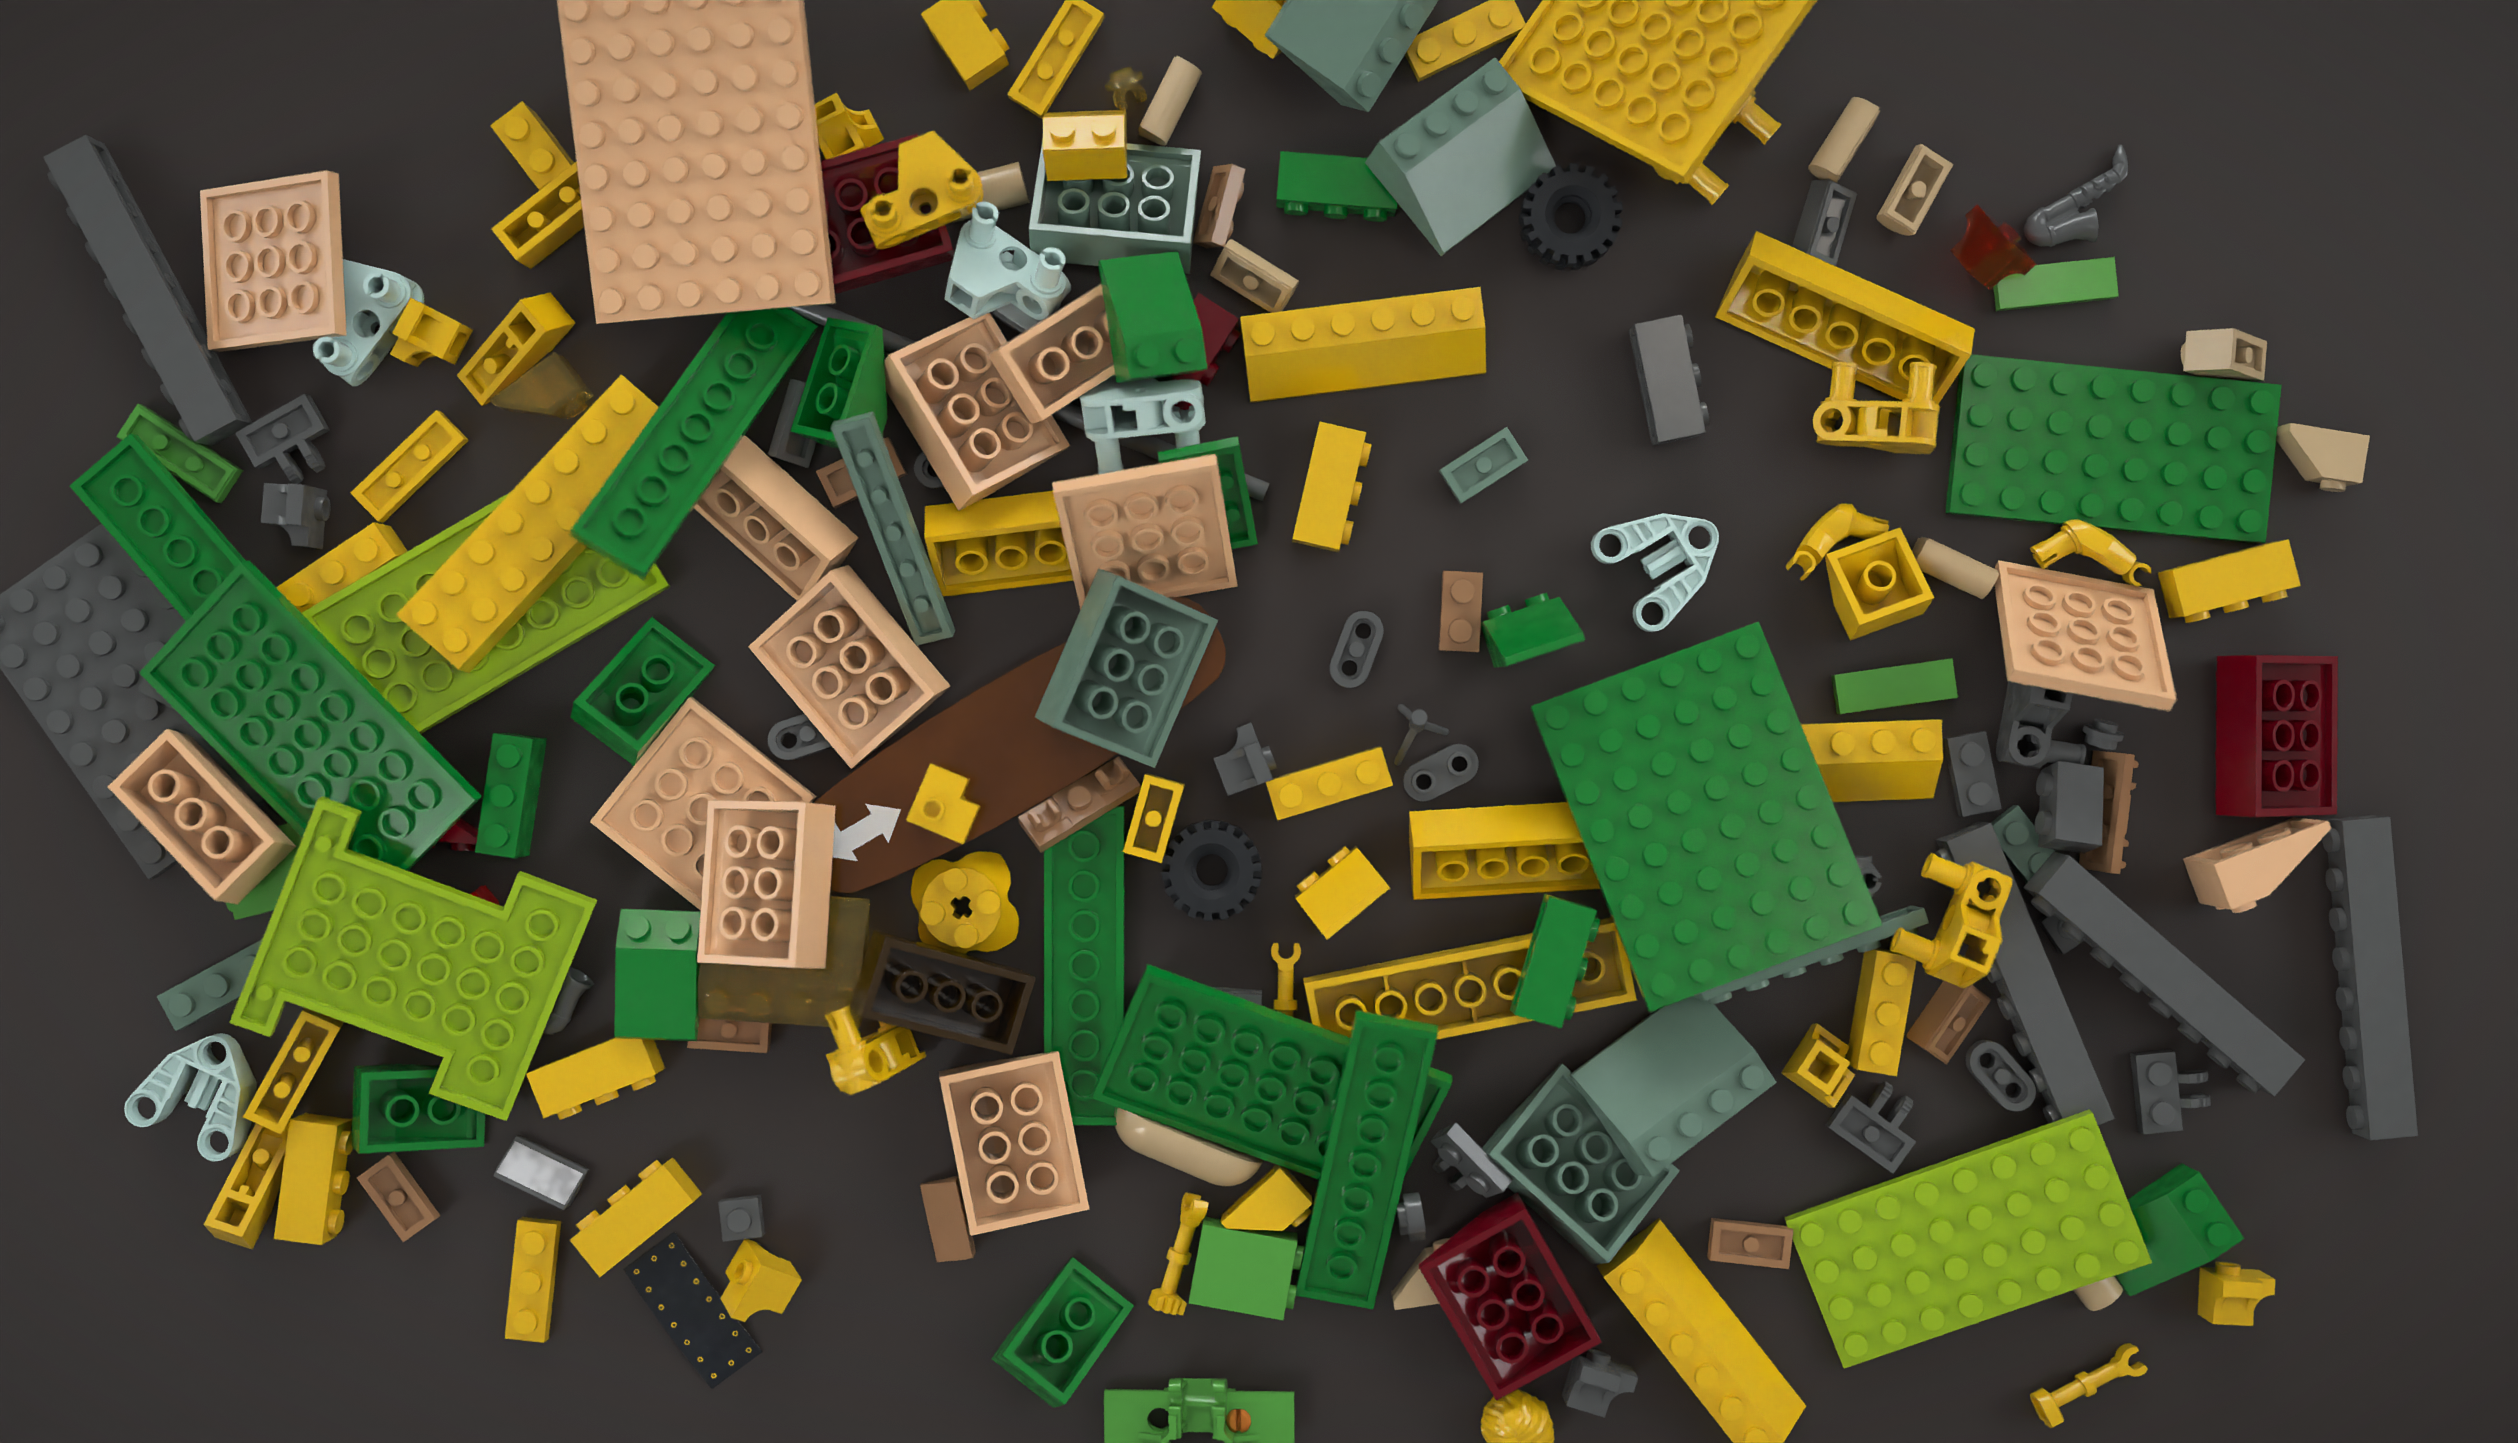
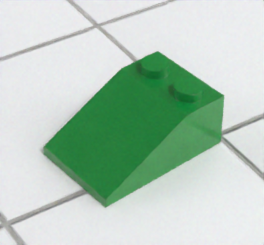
(1151, 317)
(843, 380)
(1529, 631)
(641, 690)
(657, 975)
(400, 1115)
(2180, 1228)
(1063, 1333)

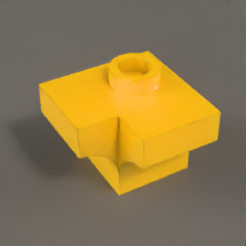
(843, 129)
(428, 334)
(942, 805)
(1820, 1066)
(758, 1282)
(2231, 1293)

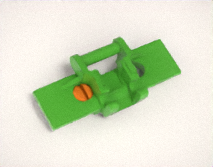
(1200, 1407)

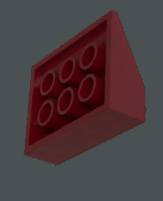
(849, 185)
(2276, 735)
(1508, 1298)

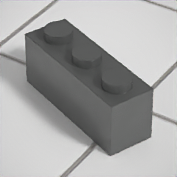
(1668, 380)

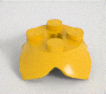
(982, 879)

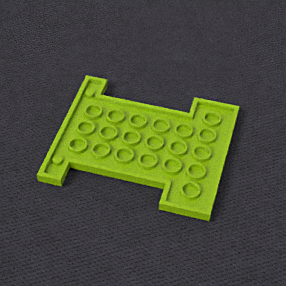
(416, 961)

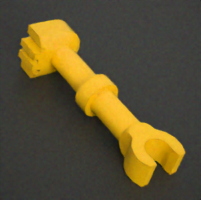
(1285, 1002)
(1165, 1298)
(2085, 1384)

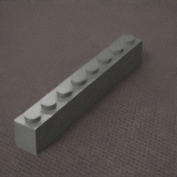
(147, 291)
(2163, 973)
(2370, 977)
(2031, 991)

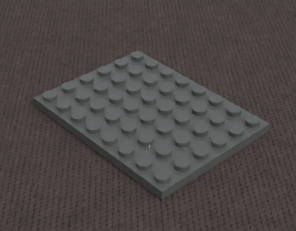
(75, 655)

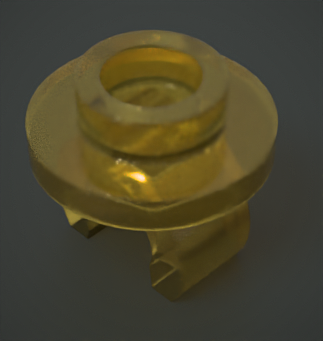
(1123, 81)

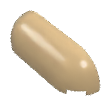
(1185, 1151)

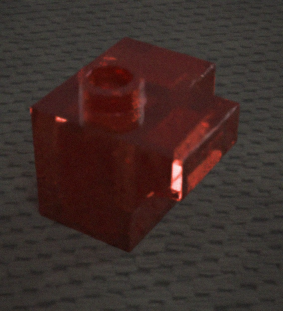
(1991, 249)

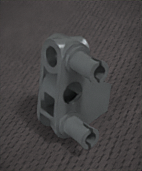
(2033, 714)

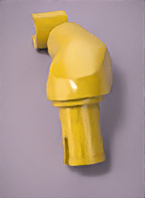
(1829, 530)
(2089, 541)

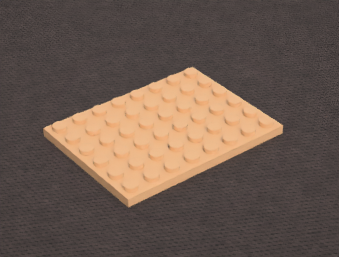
(696, 156)

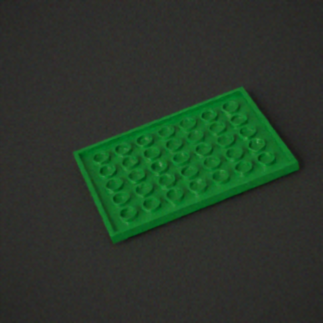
(1705, 816)

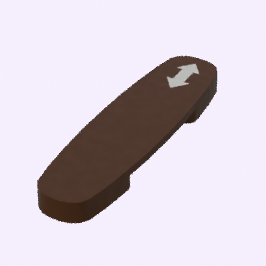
(983, 737)

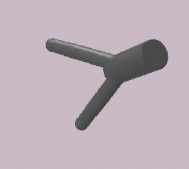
(1417, 724)

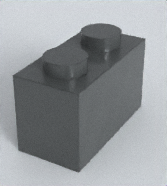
(2070, 807)

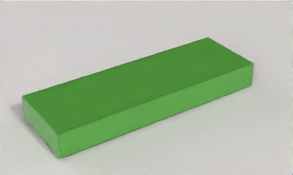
(2058, 284)
(181, 456)
(1894, 686)

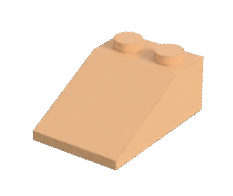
(2252, 865)

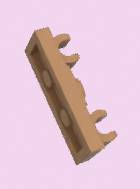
(1079, 804)
(2116, 806)

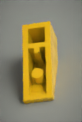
(516, 345)
(250, 1189)

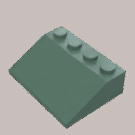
(1349, 43)
(1463, 157)
(1120, 217)
(1126, 668)
(1671, 1082)
(1573, 1169)

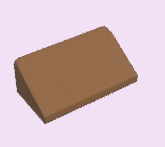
(1948, 1019)
(947, 1220)

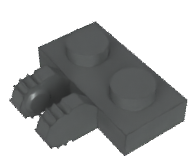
(283, 432)
(2157, 1091)
(1871, 1132)
(1474, 1165)

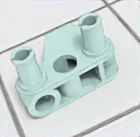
(988, 279)
(371, 299)
(1144, 405)

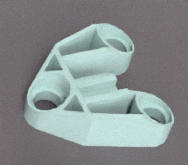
(1678, 589)
(173, 1078)

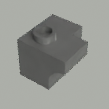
(298, 510)
(1246, 762)
(1596, 1381)

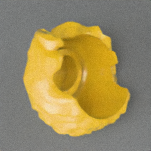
(1517, 1420)

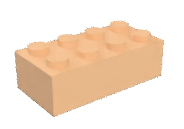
(1058, 357)
(201, 816)

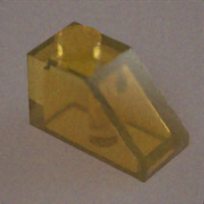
(546, 390)

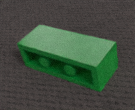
(1333, 186)
(510, 795)
(1555, 961)

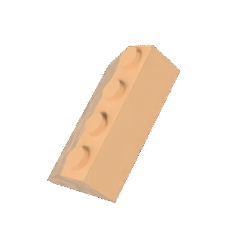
(966, 411)
(849, 665)
(766, 883)
(1013, 1141)

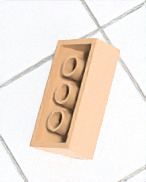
(775, 520)

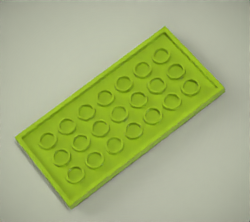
(416, 676)
(1968, 1239)

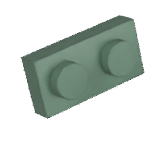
(1483, 465)
(2020, 842)

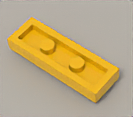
(1463, 37)
(1056, 56)
(409, 466)
(532, 1279)

